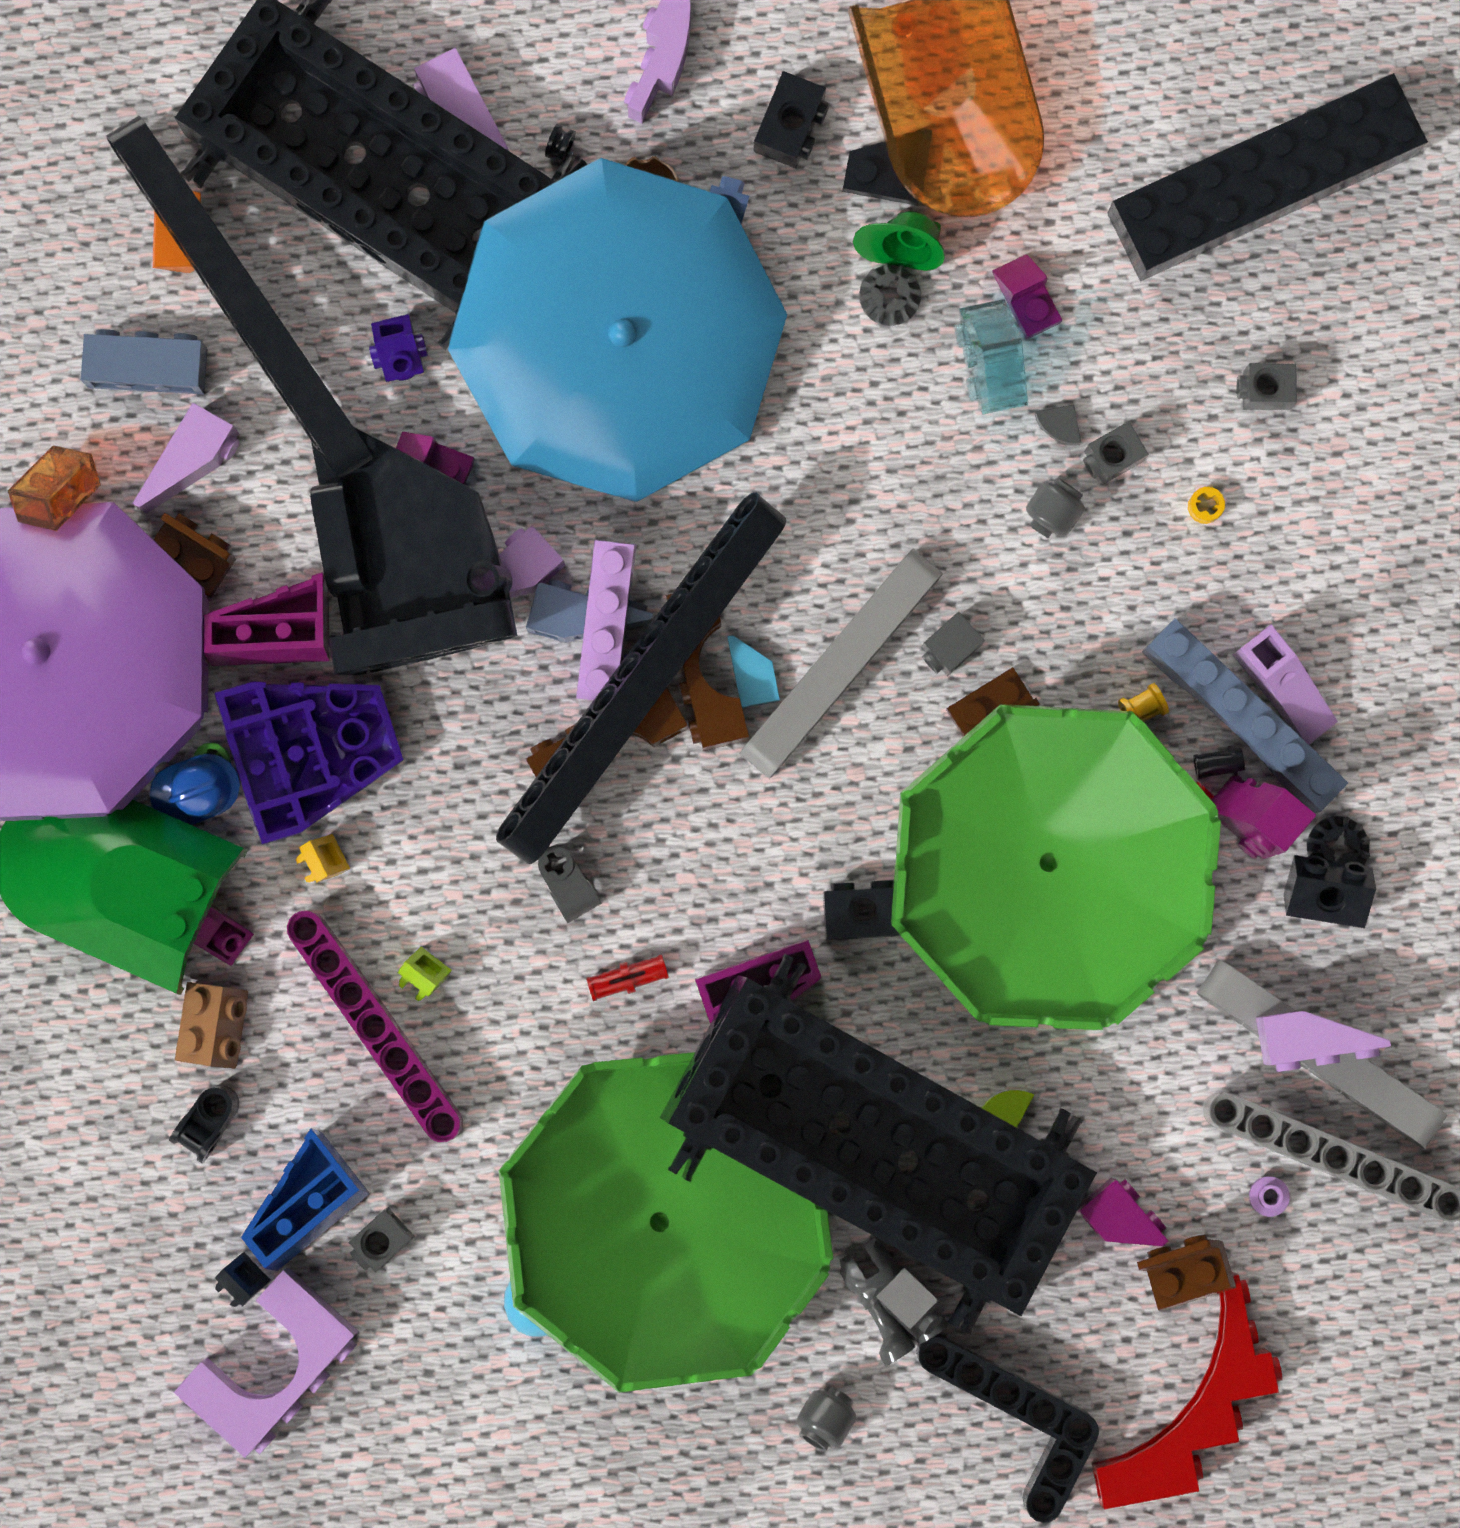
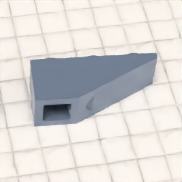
(562, 613)

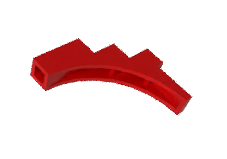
(1165, 1462)

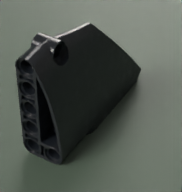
(407, 563)

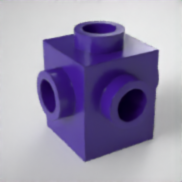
(397, 348)

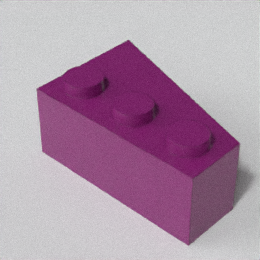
(272, 628)
(1261, 817)
(760, 969)

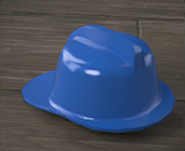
(195, 788)

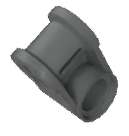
(571, 888)

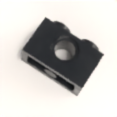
(797, 98)
(1343, 905)
(839, 915)

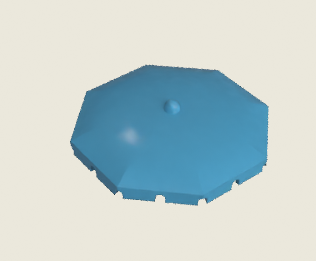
(617, 330)

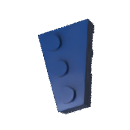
(304, 1204)

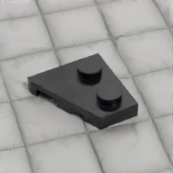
(872, 175)

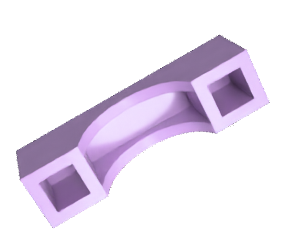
(605, 615)

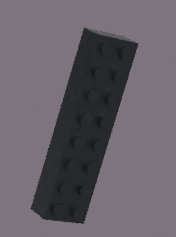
(1267, 177)

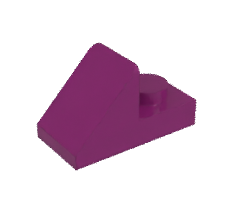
(1027, 296)
(437, 456)

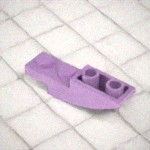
(670, 34)

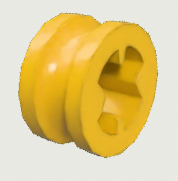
(1204, 516)

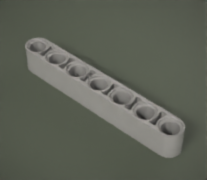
(841, 663)
(1357, 1078)
(1314, 1155)

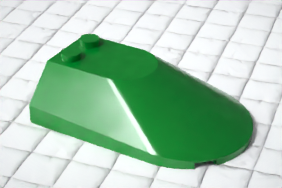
(116, 885)

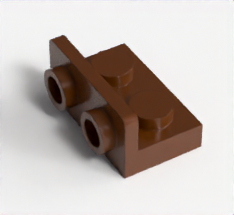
(201, 557)
(1004, 689)
(1188, 1272)

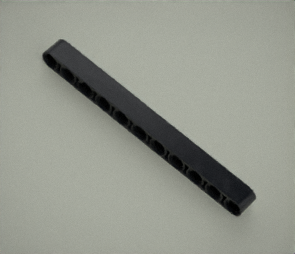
(239, 297)
(641, 678)

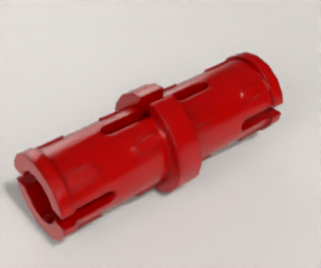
(600, 984)

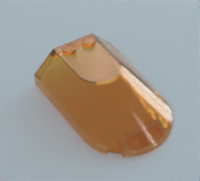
(952, 100)

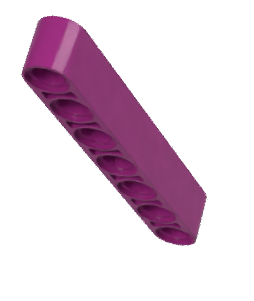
(357, 1016)

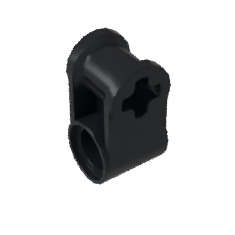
(201, 1127)

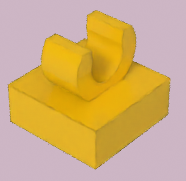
(322, 858)

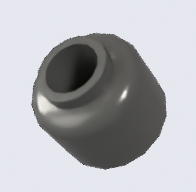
(1055, 508)
(826, 1419)

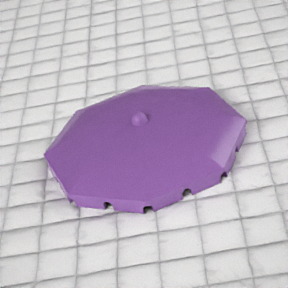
(93, 663)

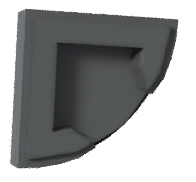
(1060, 424)

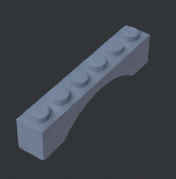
(1256, 724)

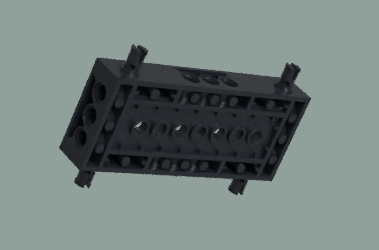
(347, 102)
(890, 1110)

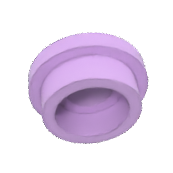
(1257, 1192)

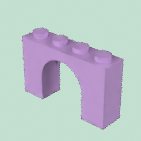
(247, 1417)

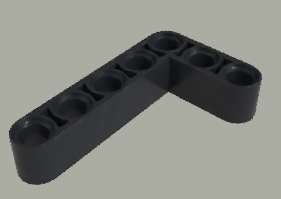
(1021, 1408)

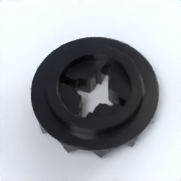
(1330, 830)

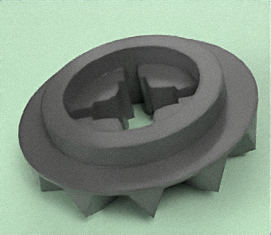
(897, 310)

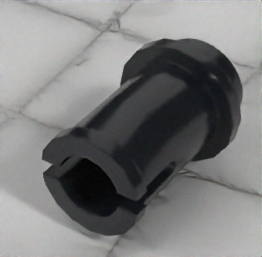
(1219, 763)

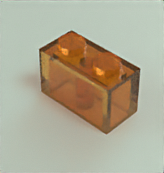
(54, 488)

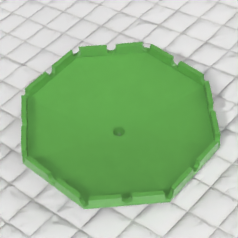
(1055, 867)
(636, 1263)

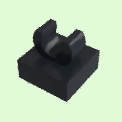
(241, 1280)

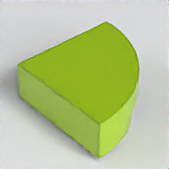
(1009, 1105)

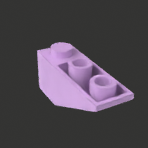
(529, 561)
(1286, 684)
(1304, 1036)

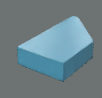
(752, 674)

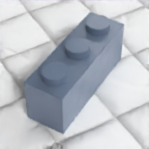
(144, 362)

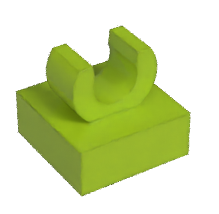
(423, 972)

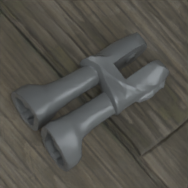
(895, 1340)

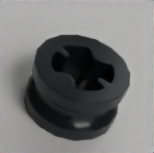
(559, 143)

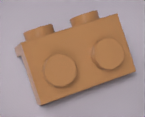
(211, 1025)

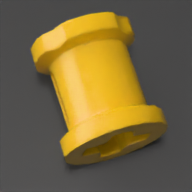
(1146, 704)

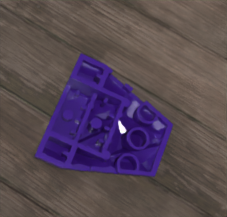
(305, 749)

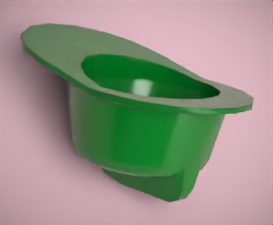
(905, 240)

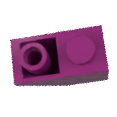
(222, 936)
(1118, 1218)

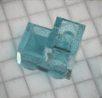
(994, 354)

